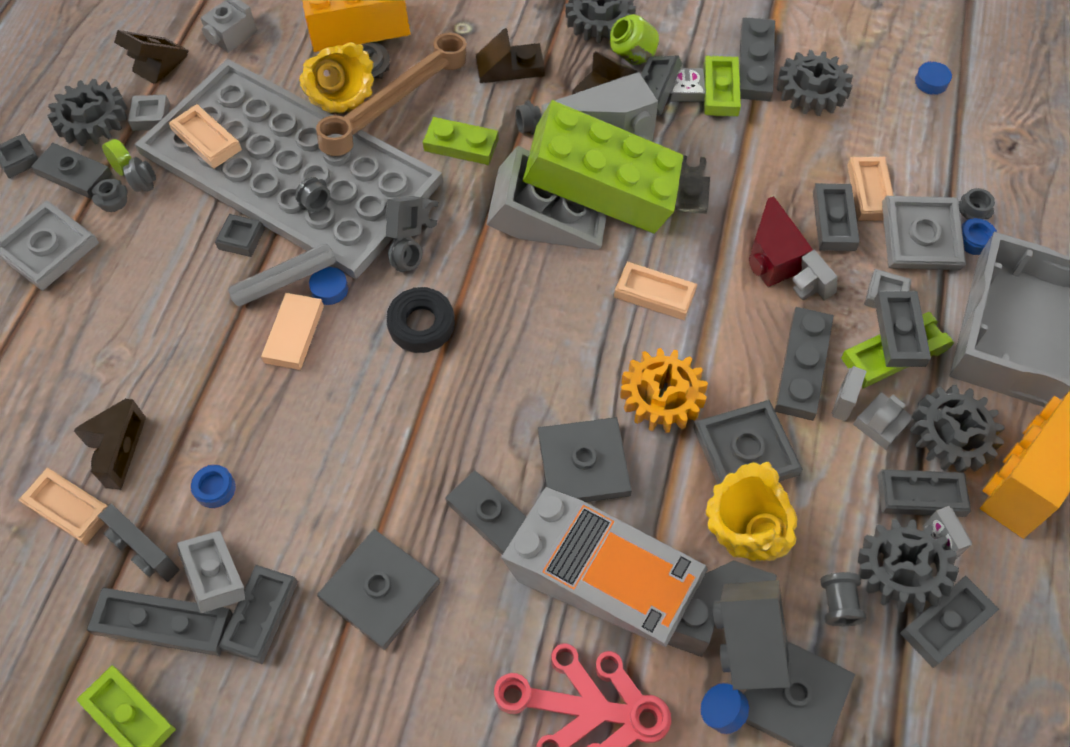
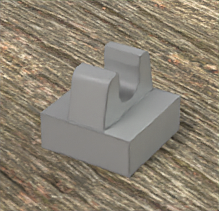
(815, 278)
(884, 419)

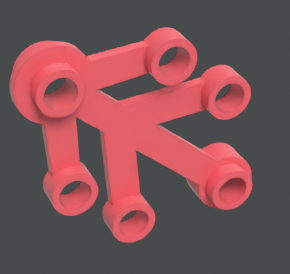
(592, 705)

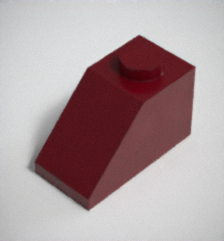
(777, 246)

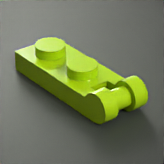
(870, 353)

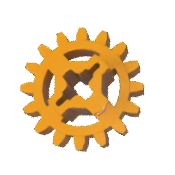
(683, 393)

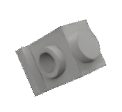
(228, 24)

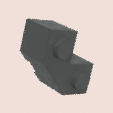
(698, 621)

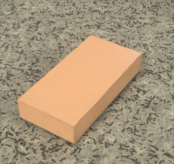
(205, 136)
(870, 186)
(655, 290)
(292, 331)
(64, 506)

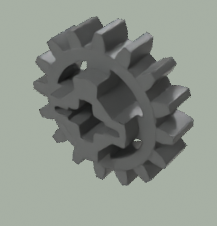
(596, 17)
(814, 82)
(90, 112)
(957, 426)
(907, 565)

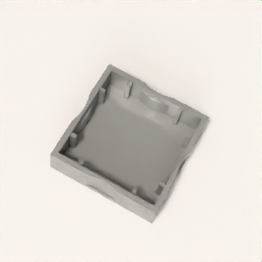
(1017, 322)

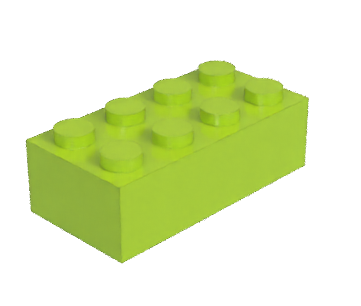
(603, 167)

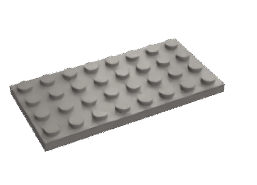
(281, 152)

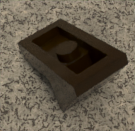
(152, 54)
(504, 62)
(604, 70)
(115, 437)

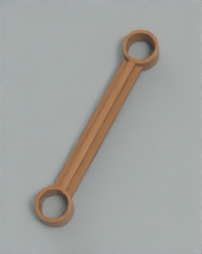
(390, 95)

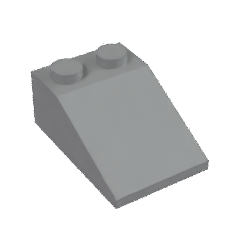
(622, 103)
(538, 214)

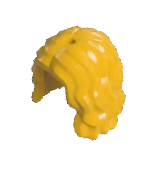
(347, 82)
(752, 514)

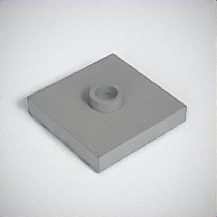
(923, 232)
(45, 245)

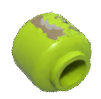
(634, 39)

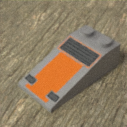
(603, 566)

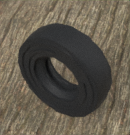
(424, 340)

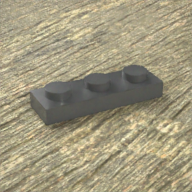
(756, 59)
(804, 364)
(158, 621)

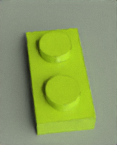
(722, 86)
(460, 140)
(125, 711)

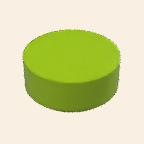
(116, 155)

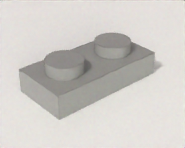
(211, 571)

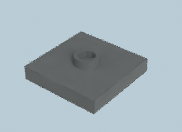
(744, 438)
(585, 459)
(379, 589)
(809, 708)

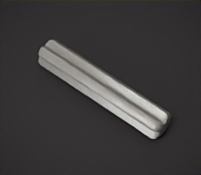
(282, 275)

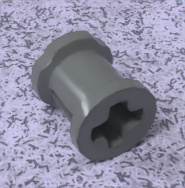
(843, 599)

